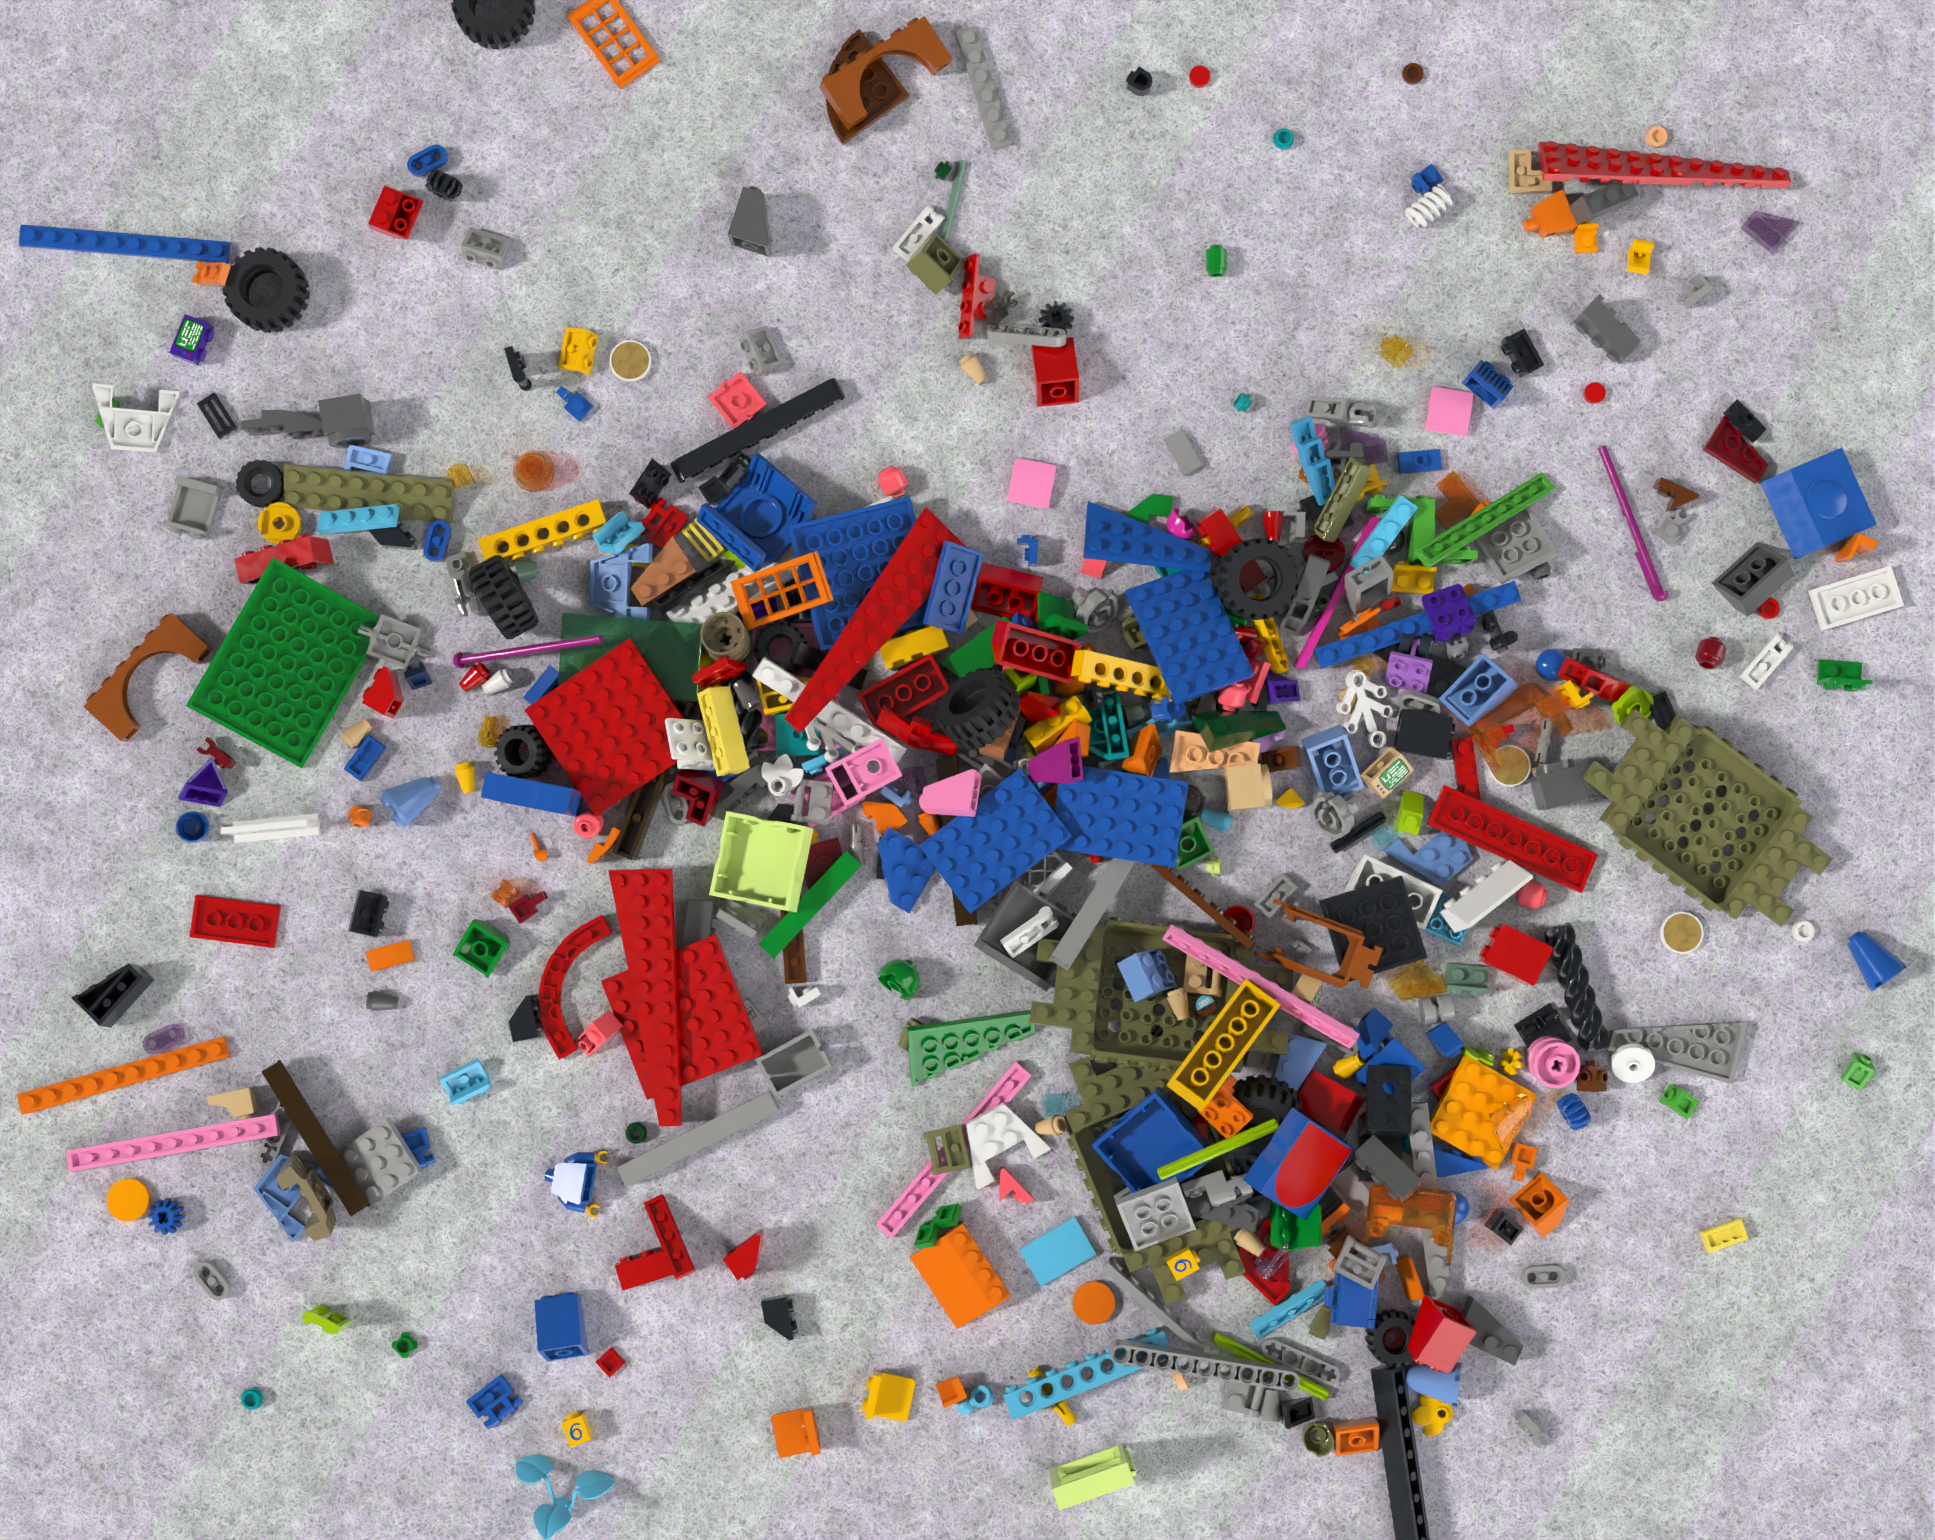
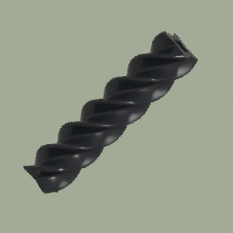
(749, 722)
(1578, 993)

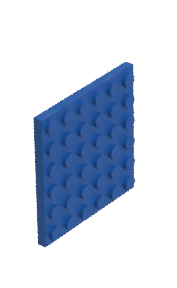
(853, 555)

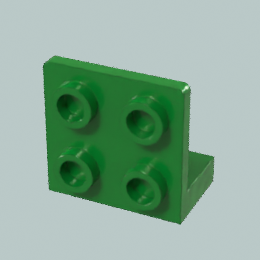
(1057, 617)
(1841, 674)
(1293, 1230)

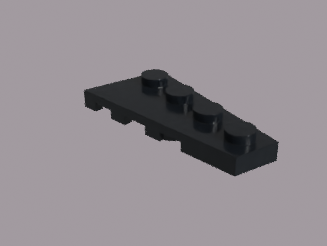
(1442, 673)

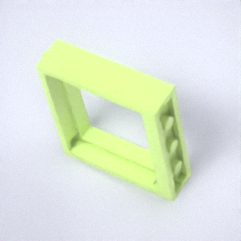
(1092, 1476)

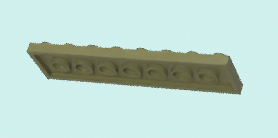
(349, 489)

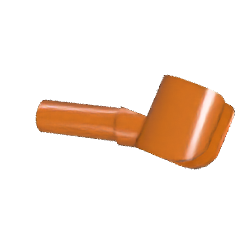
(540, 854)

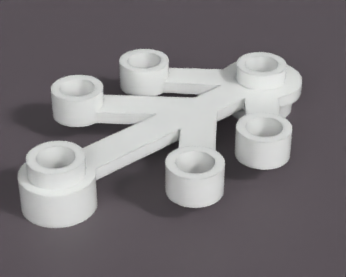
(1364, 706)
(829, 735)

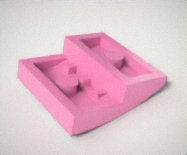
(1449, 411)
(1031, 482)

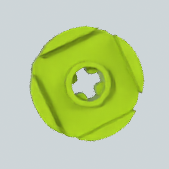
(1635, 698)

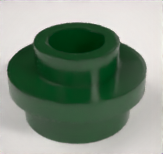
(942, 170)
(629, 1132)

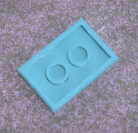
(1057, 1251)

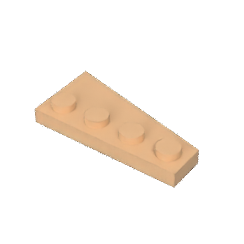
(1192, 754)

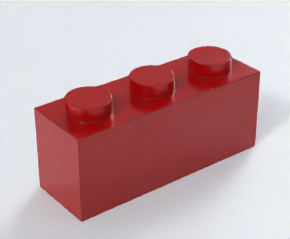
(642, 1269)

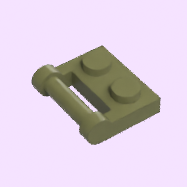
(953, 1146)

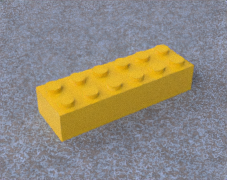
(1223, 1045)

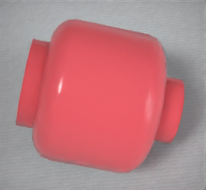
(892, 481)
(1232, 696)
(588, 825)
(1531, 895)

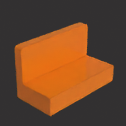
(1855, 543)

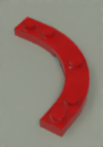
(553, 979)

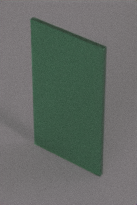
(667, 646)

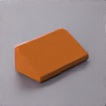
(1409, 1278)

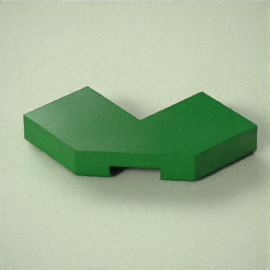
(1153, 505)
(928, 1231)

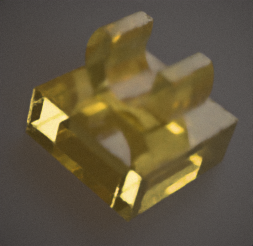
(460, 475)

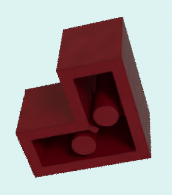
(702, 792)

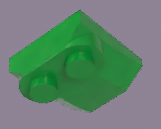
(1193, 842)
(482, 946)

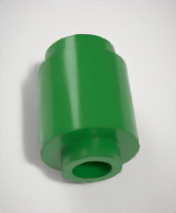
(1216, 261)

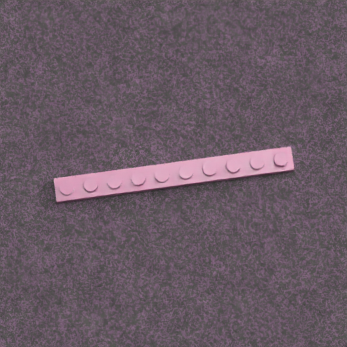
(1236, 972)
(173, 1142)
(925, 1182)

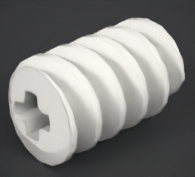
(1429, 205)

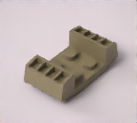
(310, 1185)

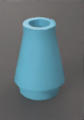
(1218, 819)

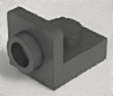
(1590, 657)

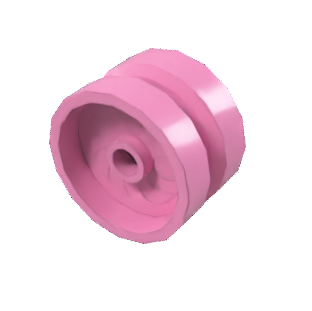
(1552, 1061)

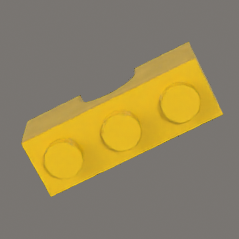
(1045, 733)

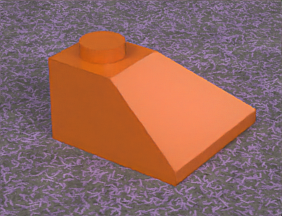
(1540, 1204)

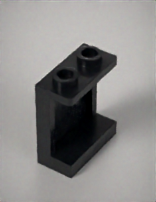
(1424, 734)

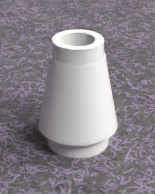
(499, 681)

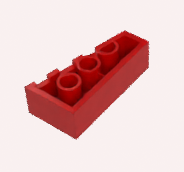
(298, 554)

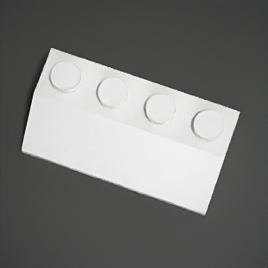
(1421, 895)
(1484, 895)

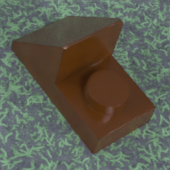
(1679, 494)
(1282, 759)

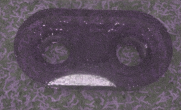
(163, 1038)

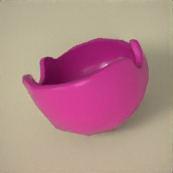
(1176, 525)

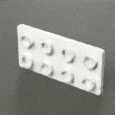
(689, 744)

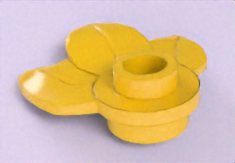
(1428, 1415)

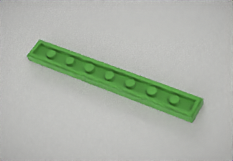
(1484, 520)

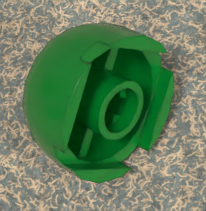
(901, 977)

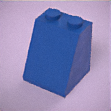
(1391, 1054)
(560, 1327)

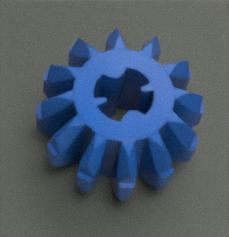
(1574, 1111)
(173, 1216)

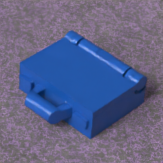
(1351, 1303)

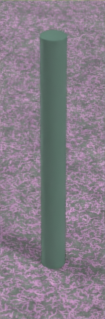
(953, 200)

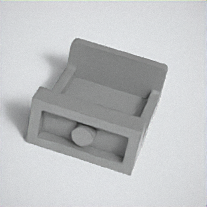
(193, 507)

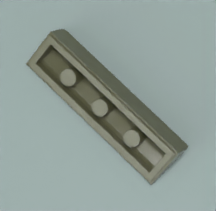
(1342, 499)

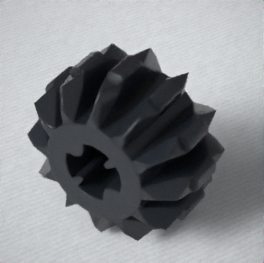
(443, 185)
(1051, 311)

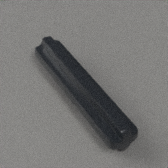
(1358, 832)

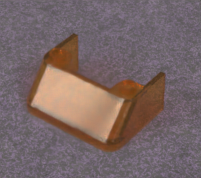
(1488, 732)
(1423, 1209)

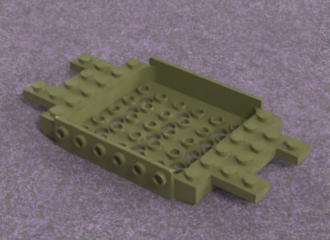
(1760, 861)
(1087, 990)
(1105, 1101)

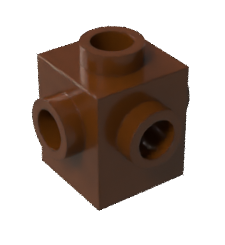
(1592, 1077)
(1336, 1239)

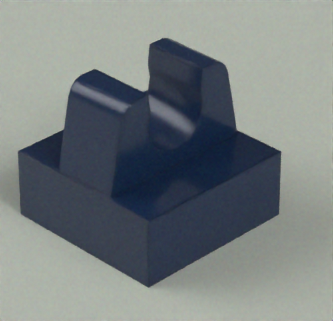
(418, 676)

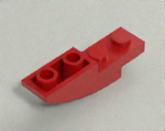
(1592, 680)

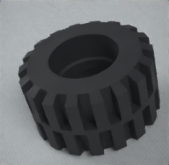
(775, 631)
(509, 756)
(1374, 1337)

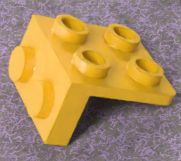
(888, 1396)

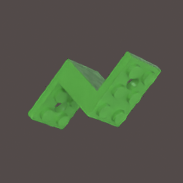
(1420, 528)

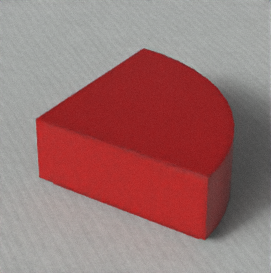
(1389, 604)

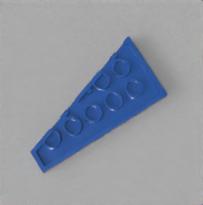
(1126, 540)

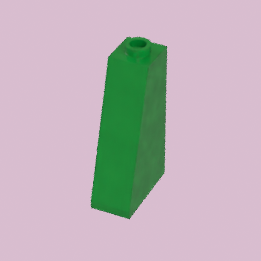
(973, 655)

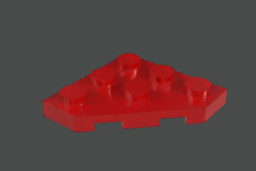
(1277, 1285)

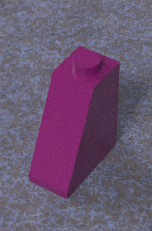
(1058, 764)

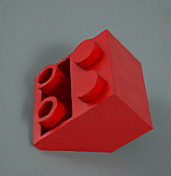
(395, 213)
(385, 693)

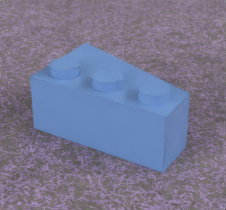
(1298, 1061)

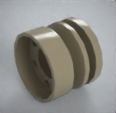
(724, 627)

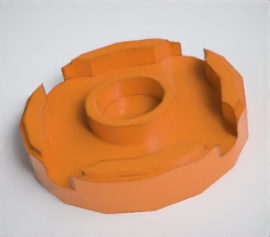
(1094, 1302)

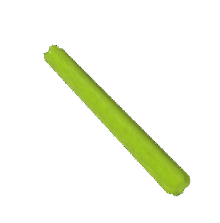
(1217, 1149)
(1246, 1353)

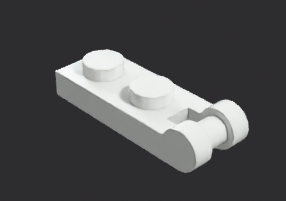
(918, 233)
(1766, 661)
(1030, 932)

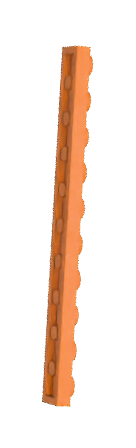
(123, 1075)

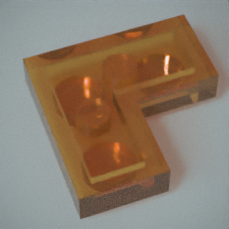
(1459, 500)

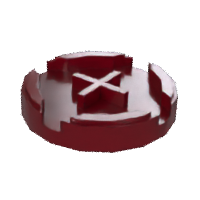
(1324, 549)

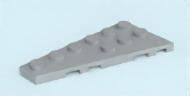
(1696, 1049)

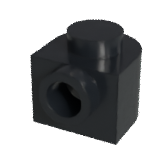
(1139, 82)

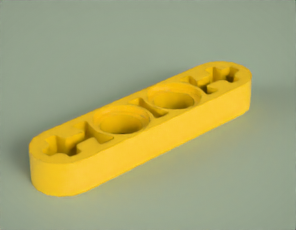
(1275, 655)

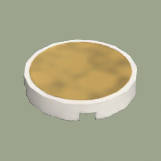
(630, 361)
(1515, 768)
(1681, 932)

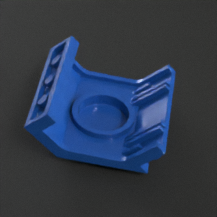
(1818, 503)
(757, 515)

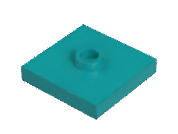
(790, 741)

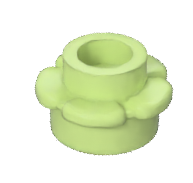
(1214, 866)

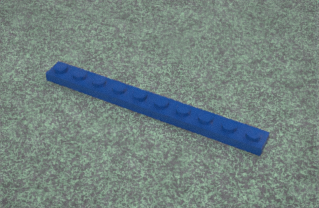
(124, 244)
(1418, 623)

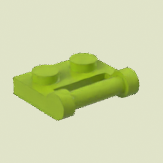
(329, 1320)

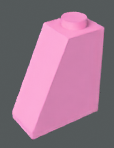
(953, 795)

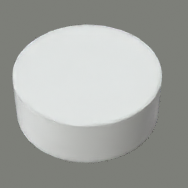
(1803, 931)

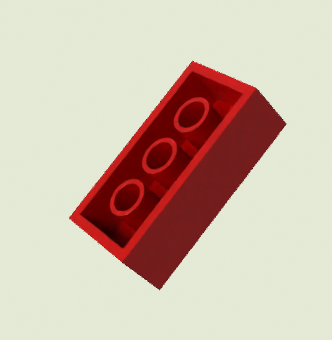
(906, 690)

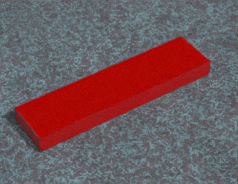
(669, 1237)

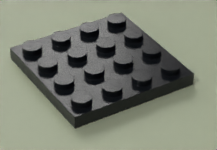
(1383, 917)

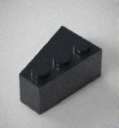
(114, 995)

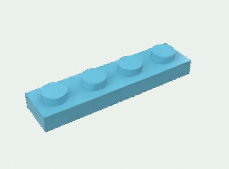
(358, 519)
(1384, 532)
(1289, 1309)

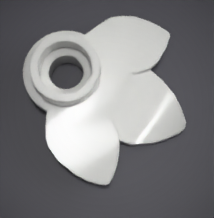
(783, 772)

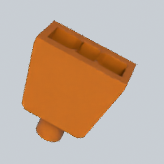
(1551, 216)

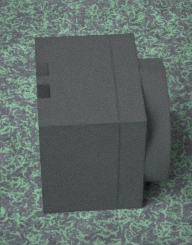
(346, 420)
(1557, 784)

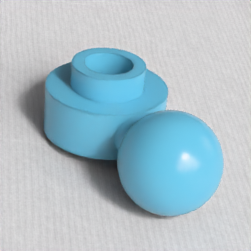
(967, 1405)

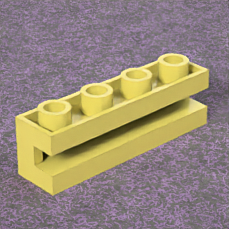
(723, 730)

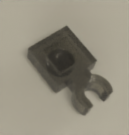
(997, 308)

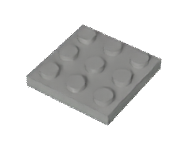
(1516, 546)
(380, 1161)
(1155, 1214)

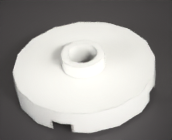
(1632, 1054)

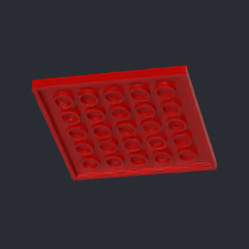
(608, 726)
(711, 1015)

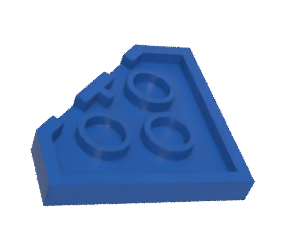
(904, 869)

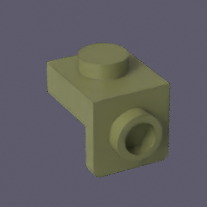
(1133, 634)

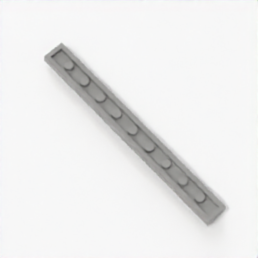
(1425, 1169)

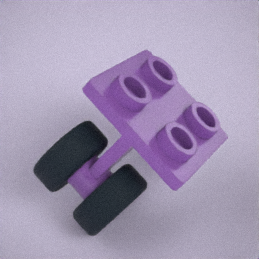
(1407, 670)

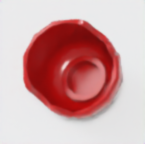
(1243, 916)

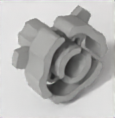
(1094, 607)
(1335, 810)

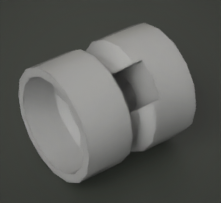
(1436, 1009)

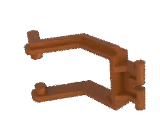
(1354, 962)

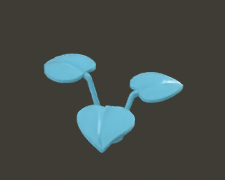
(554, 1518)

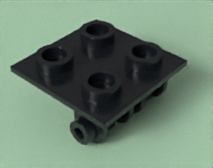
(650, 484)
(1498, 640)
(1541, 1023)

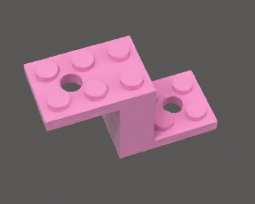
(852, 778)

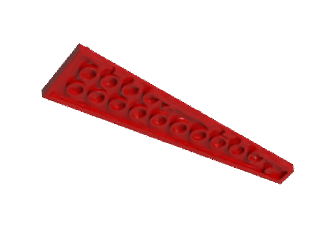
(1569, 161)
(886, 607)
(648, 936)

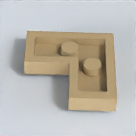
(1521, 176)

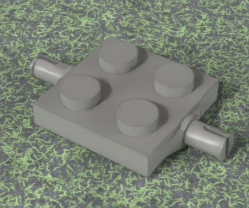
(393, 641)

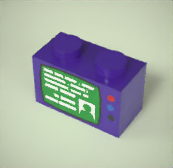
(192, 340)

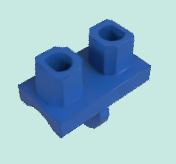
(1167, 710)

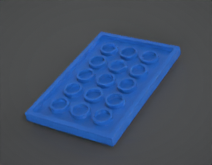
(1189, 634)
(1123, 815)
(999, 844)

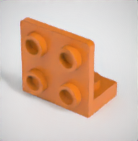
(1367, 621)
(1226, 1111)
(796, 1432)

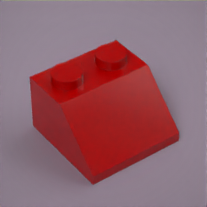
(745, 1257)

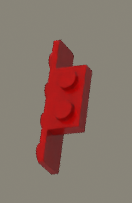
(977, 292)

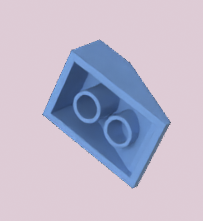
(1478, 690)
(1333, 761)

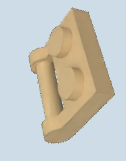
(1195, 978)

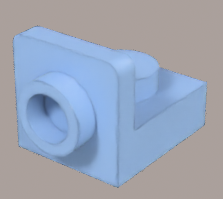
(894, 796)
(1386, 1247)

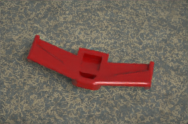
(917, 733)

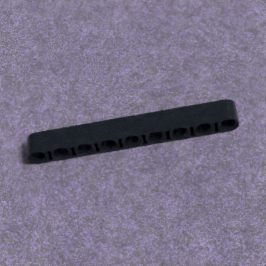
(753, 431)

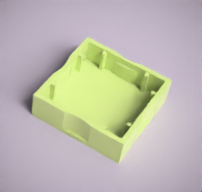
(761, 861)

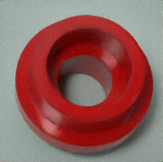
(1397, 1342)

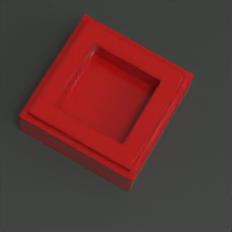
(610, 1362)

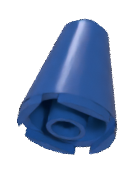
(1874, 960)

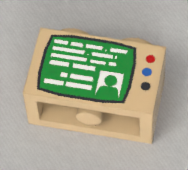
(1386, 772)
(1309, 990)

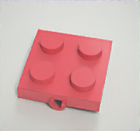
(737, 400)

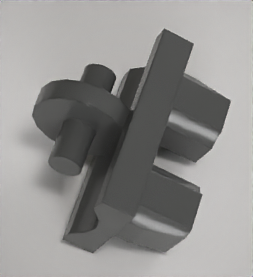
(1339, 458)

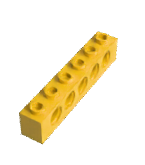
(594, 510)
(1084, 668)

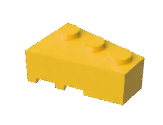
(913, 646)
(773, 701)

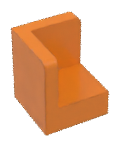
(951, 1391)

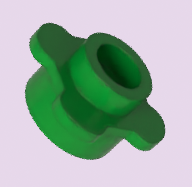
(400, 1349)

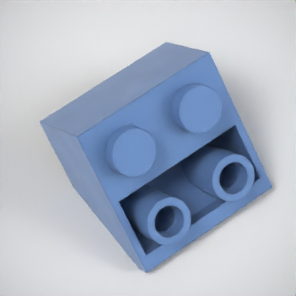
(1147, 974)

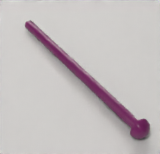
(1643, 555)
(459, 659)

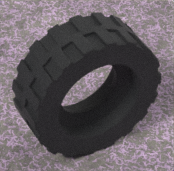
(244, 483)

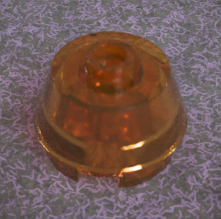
(533, 471)

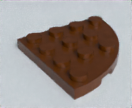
(878, 88)

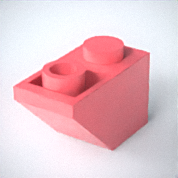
(598, 1033)

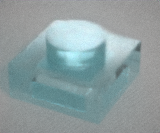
(1381, 837)
(1053, 1105)

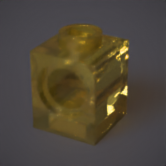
(1395, 351)

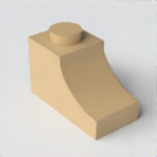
(238, 1102)

